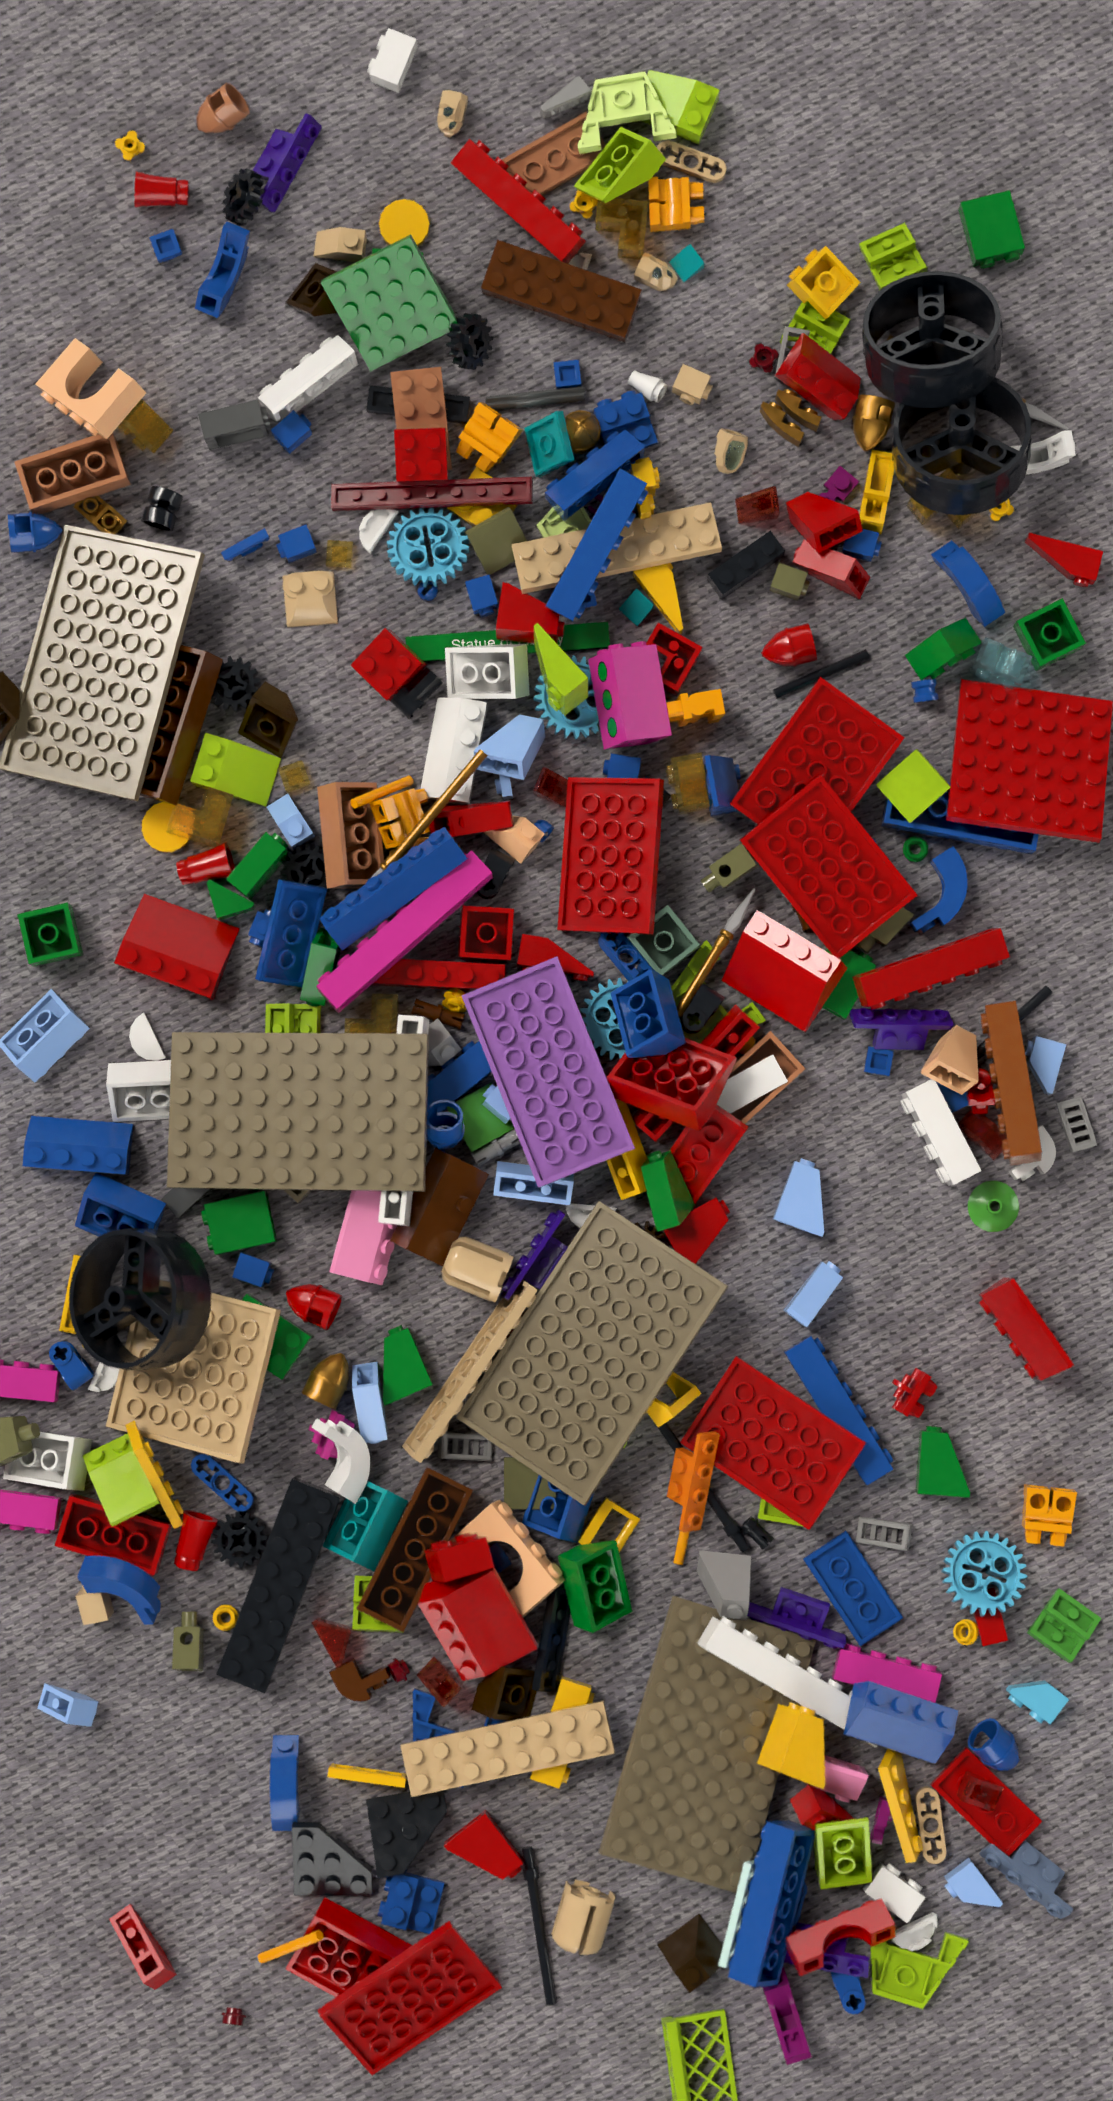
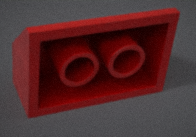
(820, 378)

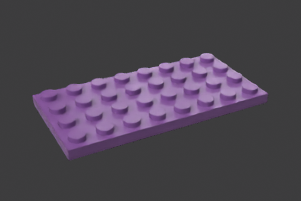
(548, 1072)

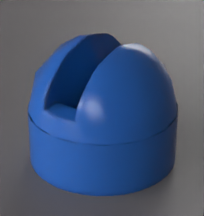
(430, 594)
(545, 827)

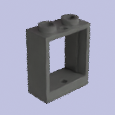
(234, 424)

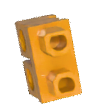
(671, 203)
(486, 439)
(696, 706)
(404, 810)
(1045, 1516)

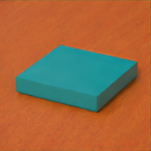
(549, 443)

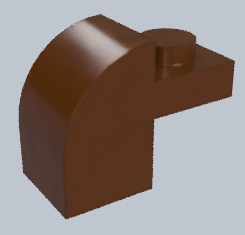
(352, 1683)

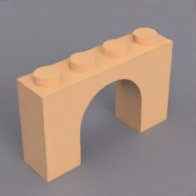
(99, 412)
(539, 1574)

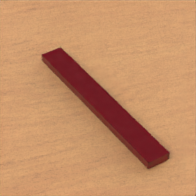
(432, 493)

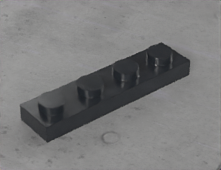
(381, 402)
(552, 1642)

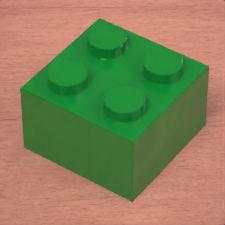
(1049, 634)
(50, 934)

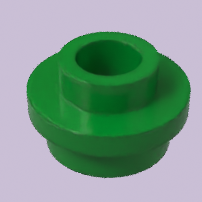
(915, 841)

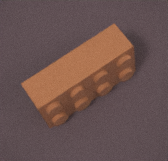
(72, 473)
(348, 835)
(766, 1047)

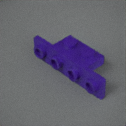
(283, 159)
(901, 1027)
(541, 1259)
(798, 1614)
(838, 1960)

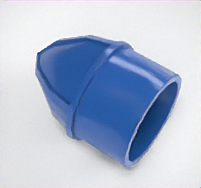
(31, 532)
(444, 1128)
(1000, 1750)

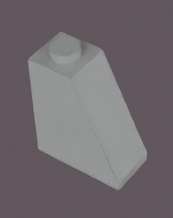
(726, 1582)

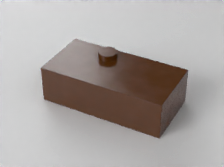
(442, 1208)

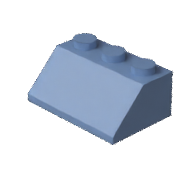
(43, 1036)

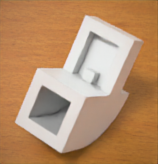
(1048, 1157)

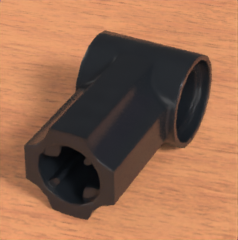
(414, 695)

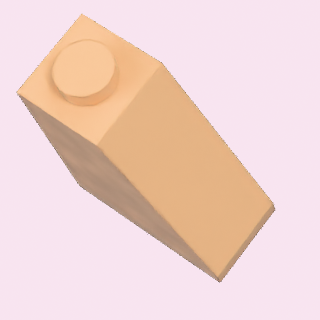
(954, 1060)

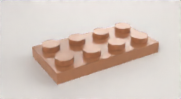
(420, 400)

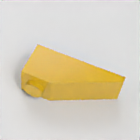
(660, 587)

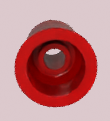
(159, 191)
(206, 865)
(193, 1539)

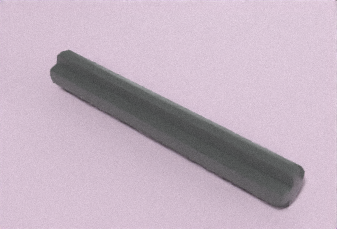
(536, 398)

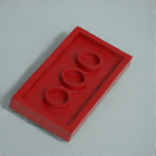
(705, 1151)
(1011, 1818)

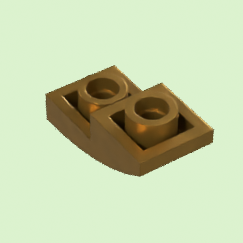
(790, 403)
(774, 417)
(103, 517)

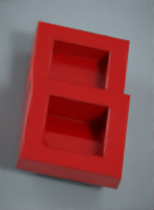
(990, 1627)

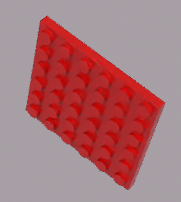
(1030, 761)

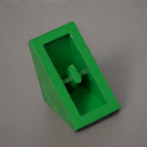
(227, 902)

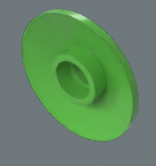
(980, 1202)

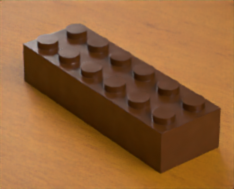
(561, 291)
(180, 723)
(404, 1567)

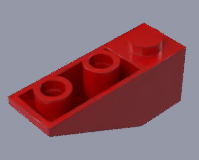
(473, 818)
(540, 949)
(817, 1807)

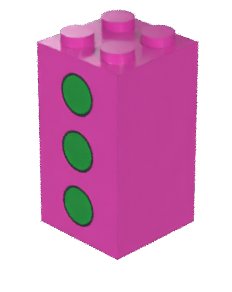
(629, 695)

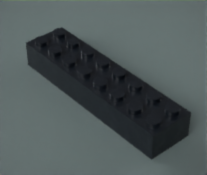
(279, 1585)

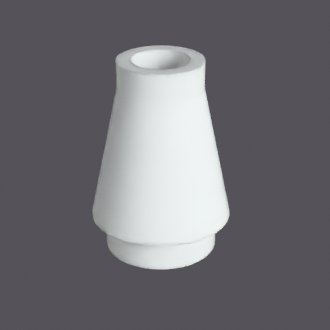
(651, 387)

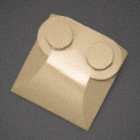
(310, 598)

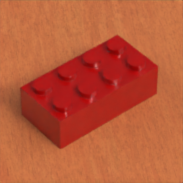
(136, 1540)

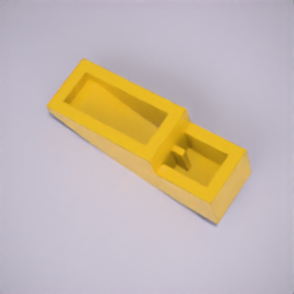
(876, 491)

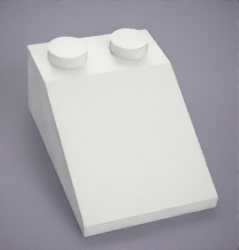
(487, 671)
(52, 1463)

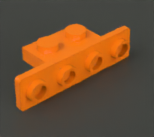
(692, 1479)

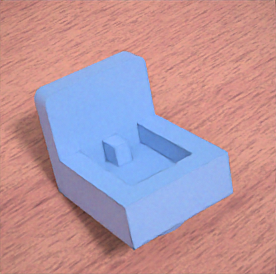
(503, 787)

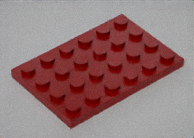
(822, 737)
(610, 855)
(828, 867)
(775, 1442)
(410, 1998)

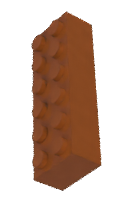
(1013, 1084)

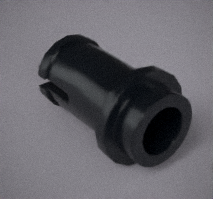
(756, 1532)

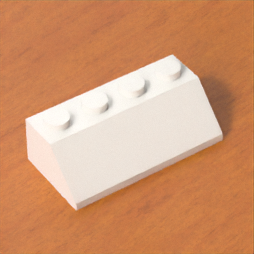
(308, 379)
(453, 738)
(139, 1090)

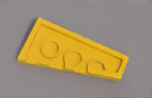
(154, 1474)
(899, 1800)

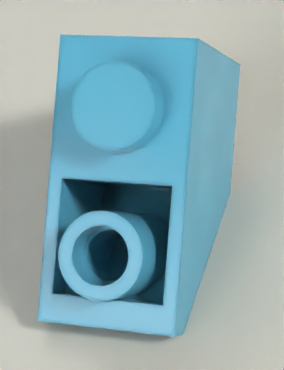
(1039, 1697)

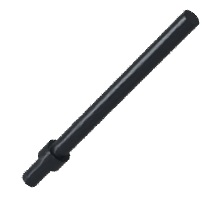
(730, 1526)
(531, 1875)

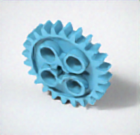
(405, 551)
(586, 715)
(598, 1030)
(977, 1596)

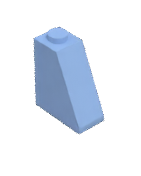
(513, 747)
(801, 1199)
(814, 1293)
(369, 1402)

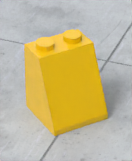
(795, 1745)

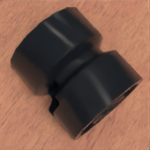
(160, 517)

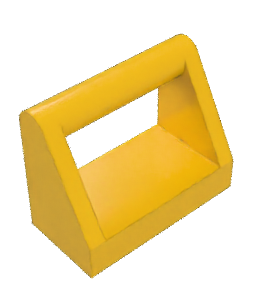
(685, 1393)
(599, 1518)

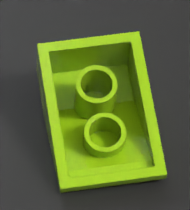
(686, 103)
(620, 166)
(562, 678)
(235, 769)
(119, 1480)
(843, 1853)

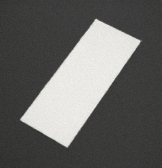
(751, 1084)

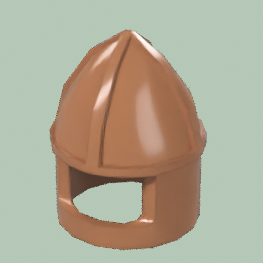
(222, 110)

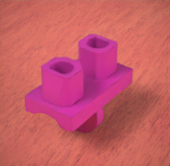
(326, 1447)

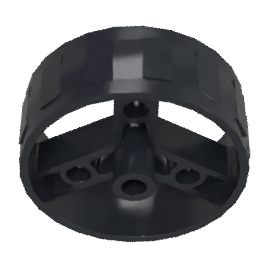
(933, 361)
(964, 449)
(173, 1315)

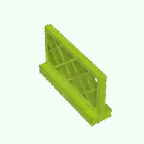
(676, 2056)

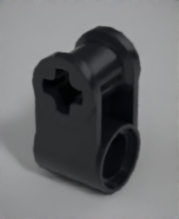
(499, 865)
(702, 1005)

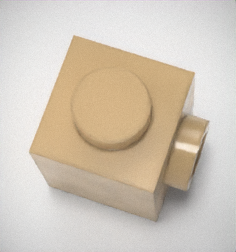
(692, 385)
(94, 1606)

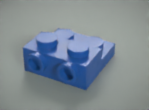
(626, 414)
(411, 1902)

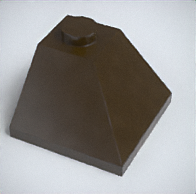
(310, 294)
(8, 706)
(269, 719)
(505, 1694)
(692, 1952)

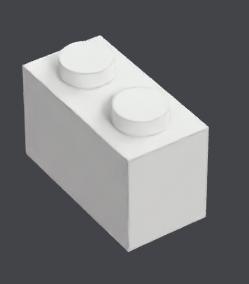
(392, 60)
(897, 1894)

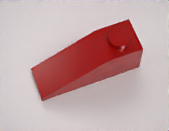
(1070, 559)
(142, 1948)

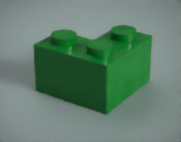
(943, 648)

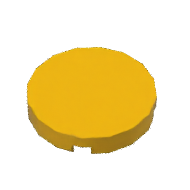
(402, 219)
(155, 827)

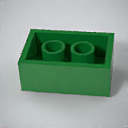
(287, 1344)

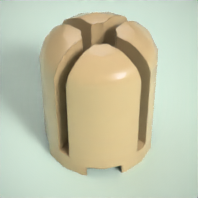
(476, 1268)
(582, 1918)

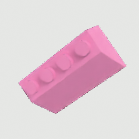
(363, 1242)

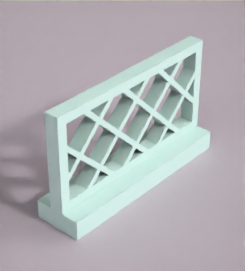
(736, 1918)

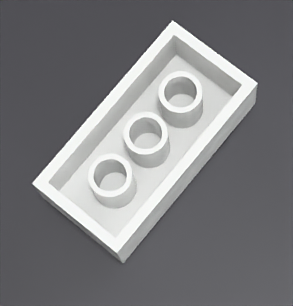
(940, 1133)

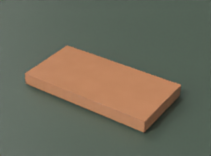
(552, 157)

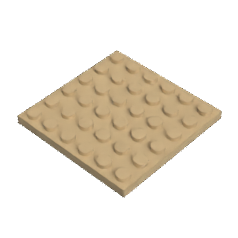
(211, 1393)

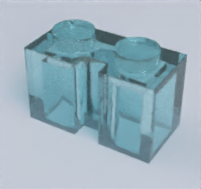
(1001, 663)

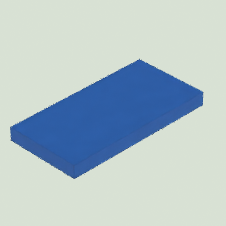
(290, 933)
(853, 1588)

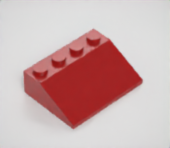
(177, 946)
(783, 971)
(674, 1085)
(1025, 1329)
(476, 1623)
(346, 1953)

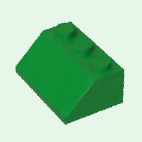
(595, 1585)

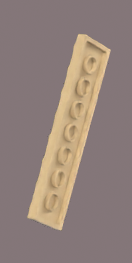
(645, 544)
(467, 1371)
(507, 1748)

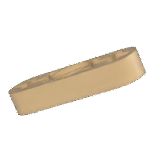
(687, 151)
(940, 1843)

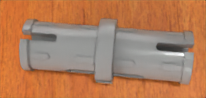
(496, 1148)

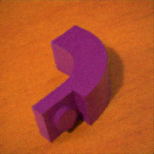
(787, 2020)

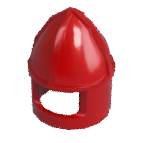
(791, 647)
(314, 1304)

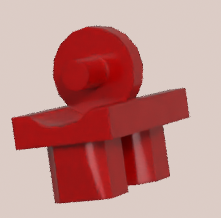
(981, 1093)
(910, 1390)

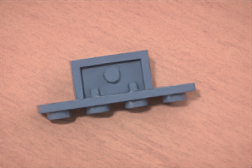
(1032, 1873)

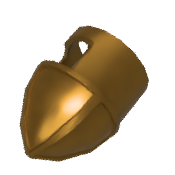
(872, 420)
(582, 431)
(328, 1381)

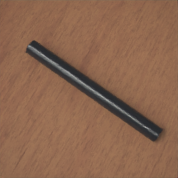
(823, 672)
(1024, 1011)

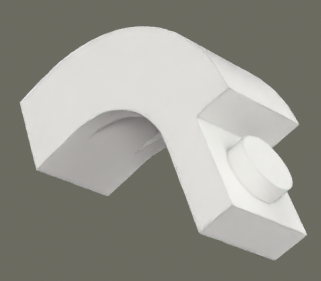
(1051, 452)
(352, 1460)

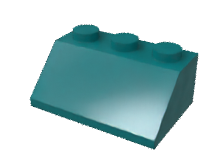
(366, 1527)

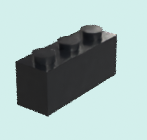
(745, 565)

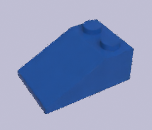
(721, 783)

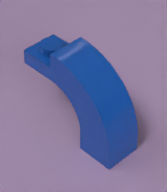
(225, 272)
(971, 581)
(954, 888)
(122, 1579)
(284, 1782)

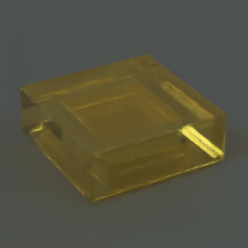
(339, 554)
(294, 776)

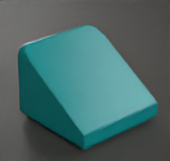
(687, 263)
(637, 607)

